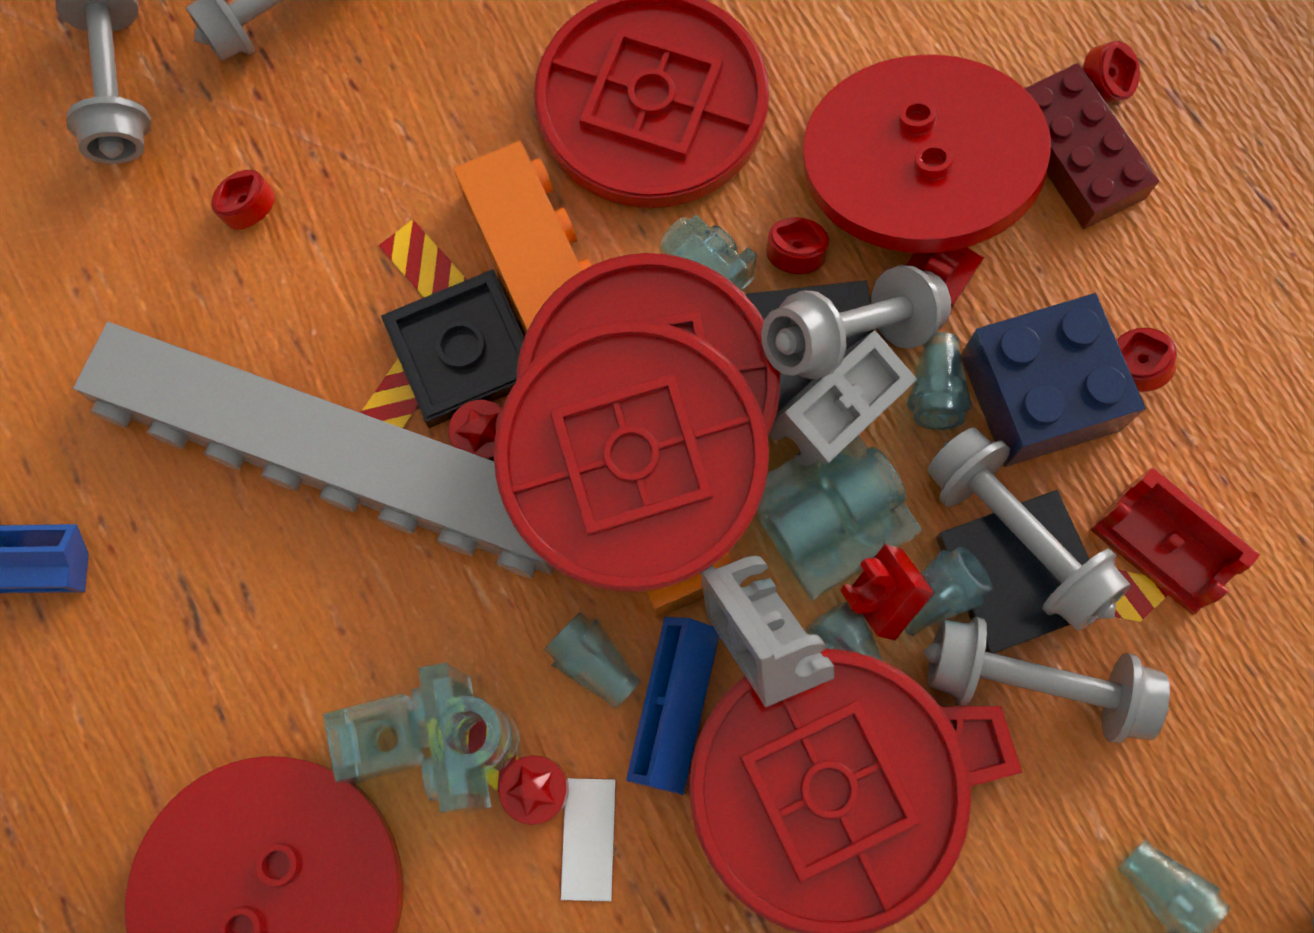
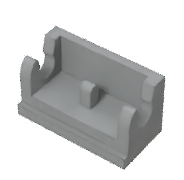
(842, 404)
(763, 632)

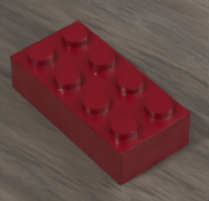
(1090, 152)

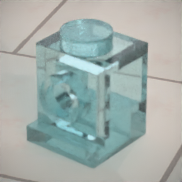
(711, 248)
(354, 736)

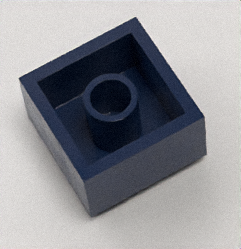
(1051, 379)

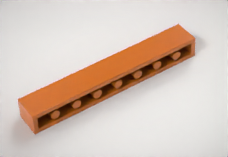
(533, 260)

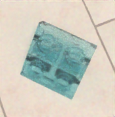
(835, 514)
(448, 712)

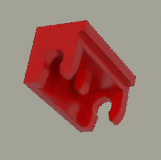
(1174, 541)

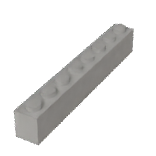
(305, 442)

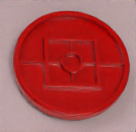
(651, 100)
(926, 153)
(666, 292)
(631, 455)
(833, 800)
(267, 852)

